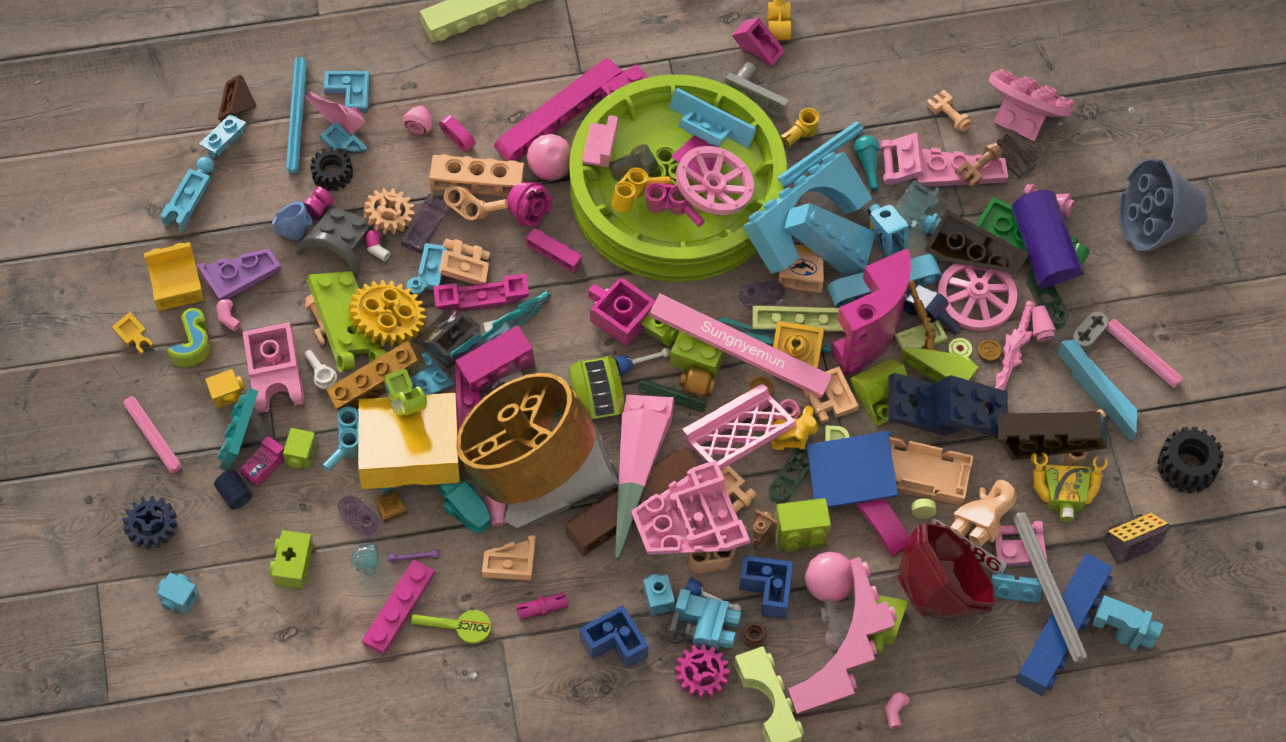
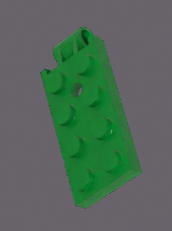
(1001, 222)

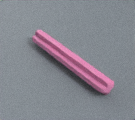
(1144, 353)
(152, 435)

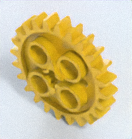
(387, 313)

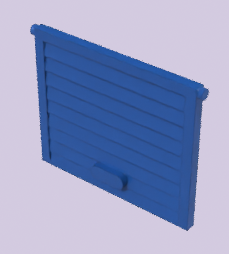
(853, 469)

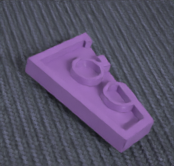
(235, 275)

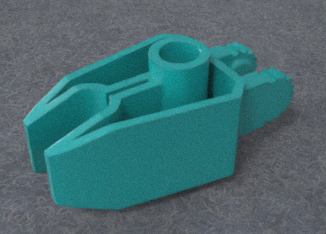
(465, 505)

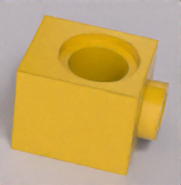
(225, 388)

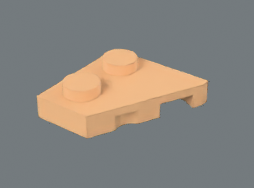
(510, 561)

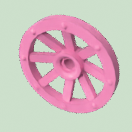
(712, 182)
(978, 297)

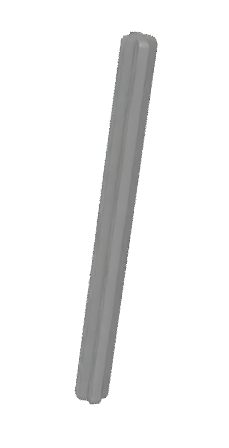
(1050, 588)

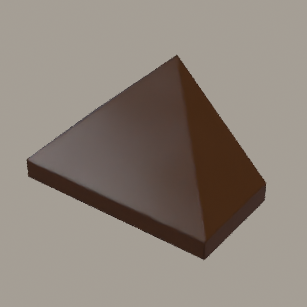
(235, 98)

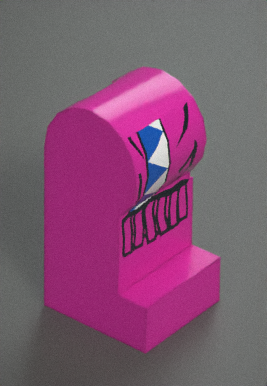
(263, 462)

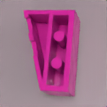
(496, 359)

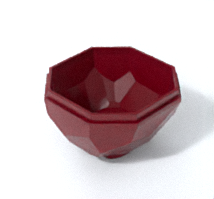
(944, 575)

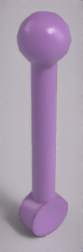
(394, 557)

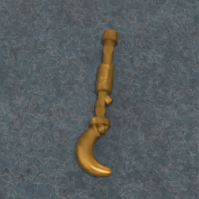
(922, 313)

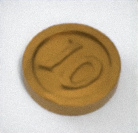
(989, 350)
(759, 380)

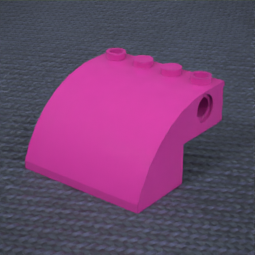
(875, 318)

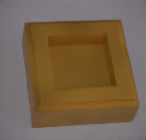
(390, 506)

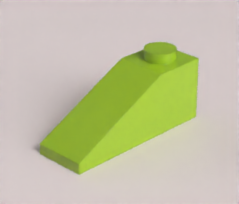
(938, 364)

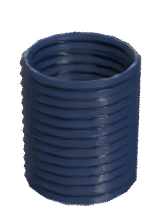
(232, 489)

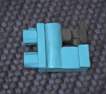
(710, 618)
(1128, 622)

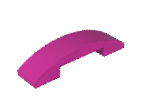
(483, 295)
(886, 524)

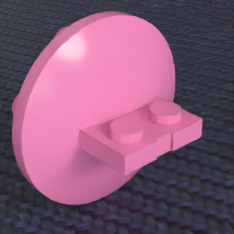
(1025, 107)

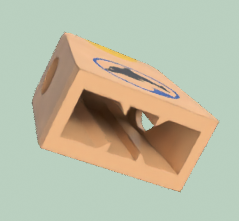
(805, 272)

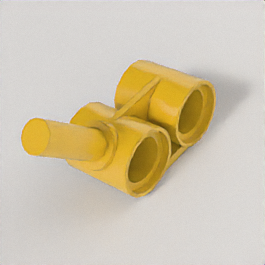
(779, 19)
(633, 187)

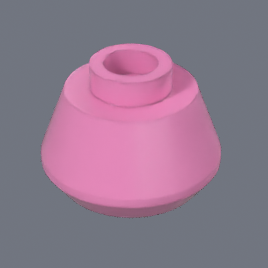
(418, 120)

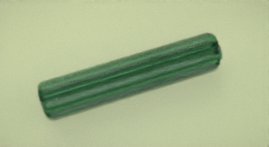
(679, 397)

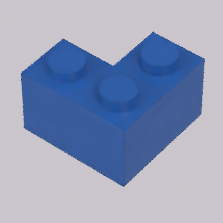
(770, 578)
(617, 632)

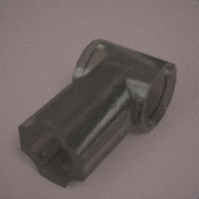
(639, 157)

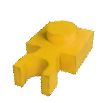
(131, 331)

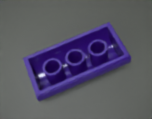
(1046, 238)

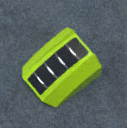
(598, 386)

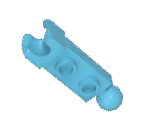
(188, 194)

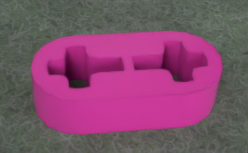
(457, 133)

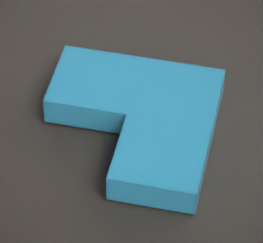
(353, 84)

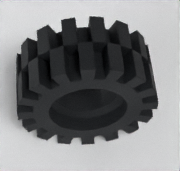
(328, 158)

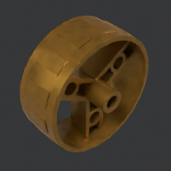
(509, 441)

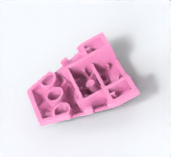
(691, 516)

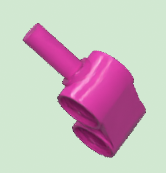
(667, 200)

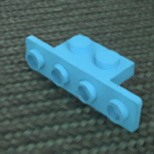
(710, 122)

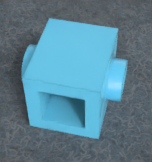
(177, 593)
(658, 594)

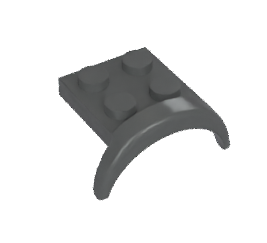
(340, 233)

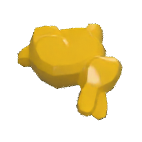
(797, 436)

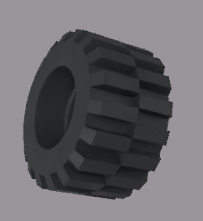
(1194, 443)

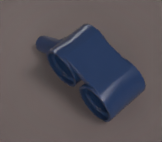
(935, 306)

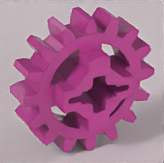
(693, 666)

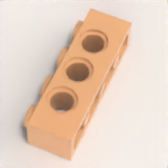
(484, 184)

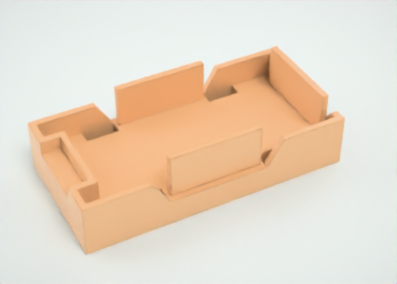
(927, 470)

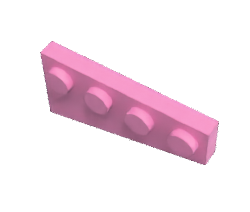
(941, 168)

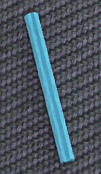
(296, 115)
(817, 156)

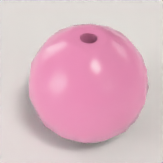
(549, 157)
(829, 577)

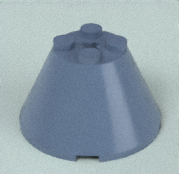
(1159, 206)

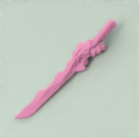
(1012, 347)

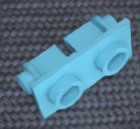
(225, 132)
(1023, 589)

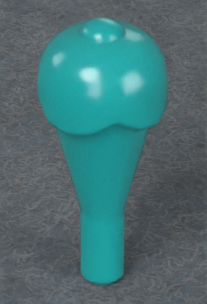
(867, 150)

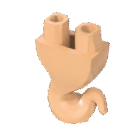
(983, 516)

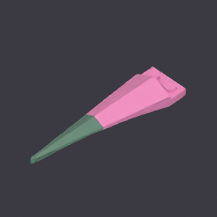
(642, 434)

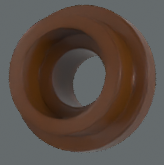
(754, 628)

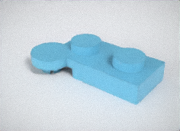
(428, 270)

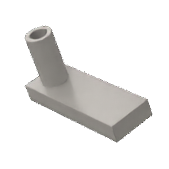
(768, 101)

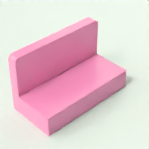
(600, 143)

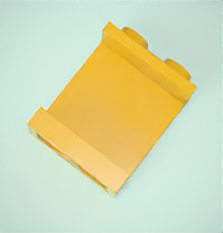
(174, 276)

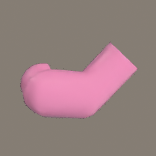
(224, 315)
(893, 707)

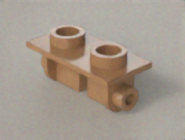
(764, 528)

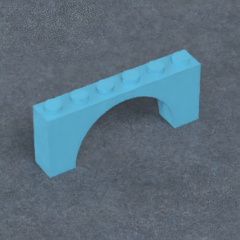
(832, 178)

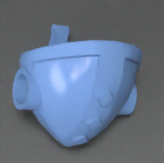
(292, 221)

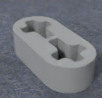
(1093, 334)

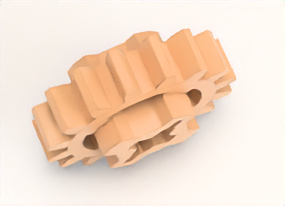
(389, 211)

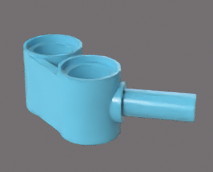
(347, 433)

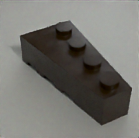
(1051, 433)

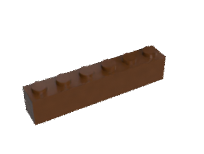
(600, 519)

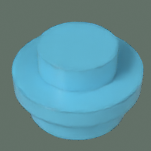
(931, 223)

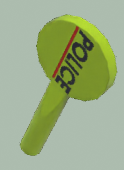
(471, 626)

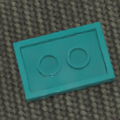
(236, 430)

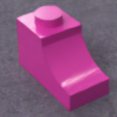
(758, 40)

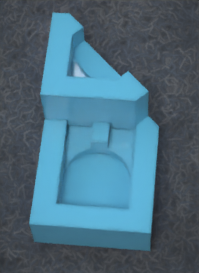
(338, 137)

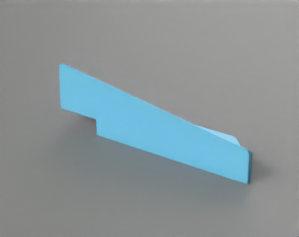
(1099, 387)

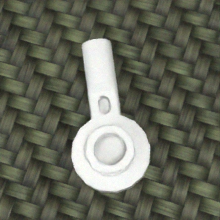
(324, 375)

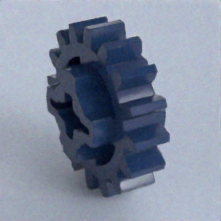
(146, 519)

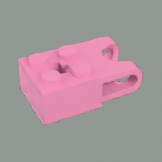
(276, 371)

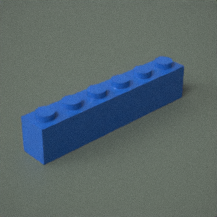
(1050, 647)

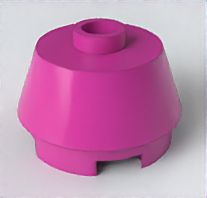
(529, 203)

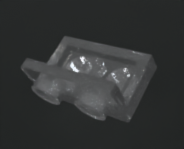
(838, 621)

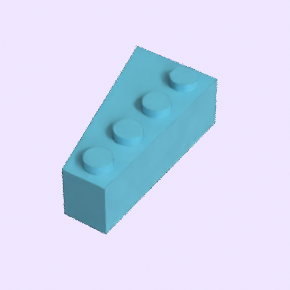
(831, 237)

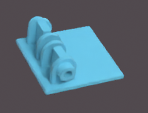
(432, 378)

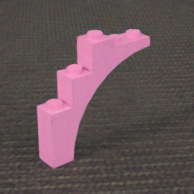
(868, 619)

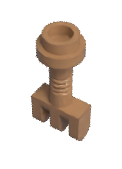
(993, 152)

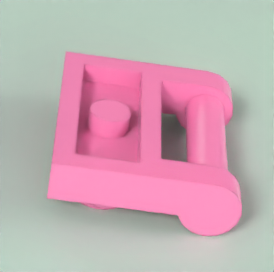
(909, 159)
(1013, 551)

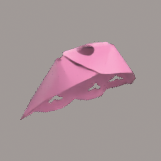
(348, 118)

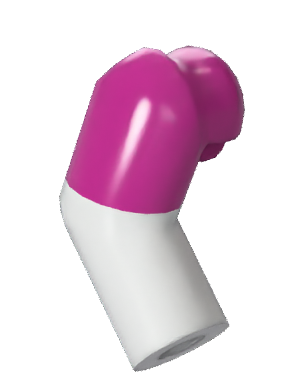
(373, 245)

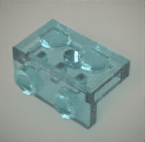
(915, 203)

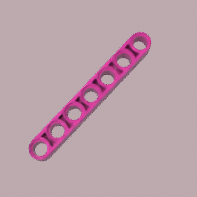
(557, 110)

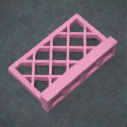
(730, 418)

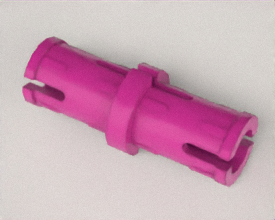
(542, 606)

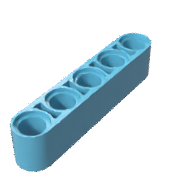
(848, 289)

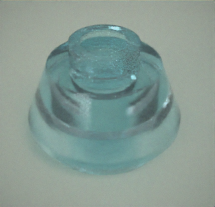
(365, 558)

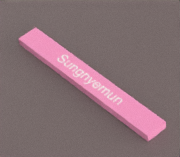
(740, 345)

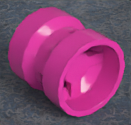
(318, 202)

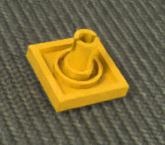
(799, 341)

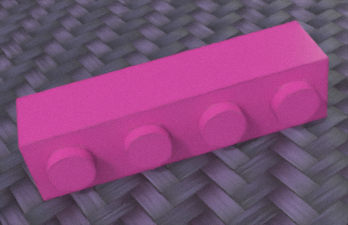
(554, 250)

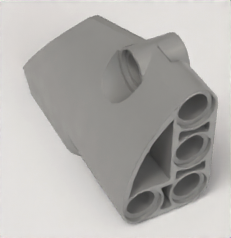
(594, 477)

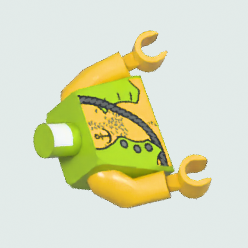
(1066, 487)

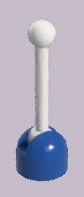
(625, 363)
(697, 589)

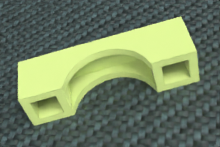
(757, 672)

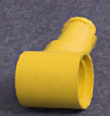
(801, 128)

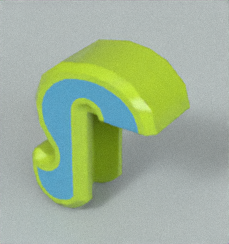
(198, 347)
(401, 393)

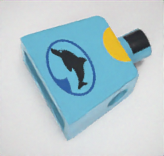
(889, 229)

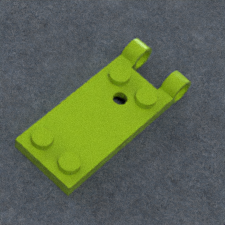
(332, 299)

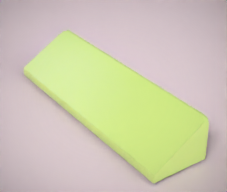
(767, 316)

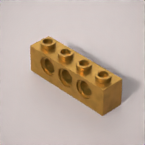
(369, 380)

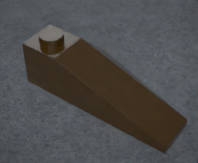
(968, 244)

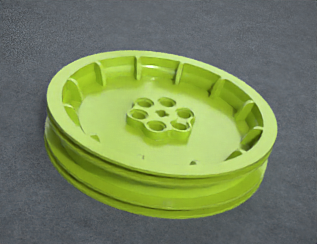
(665, 243)

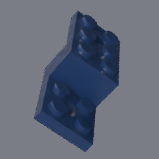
(945, 405)

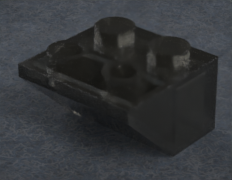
(447, 334)

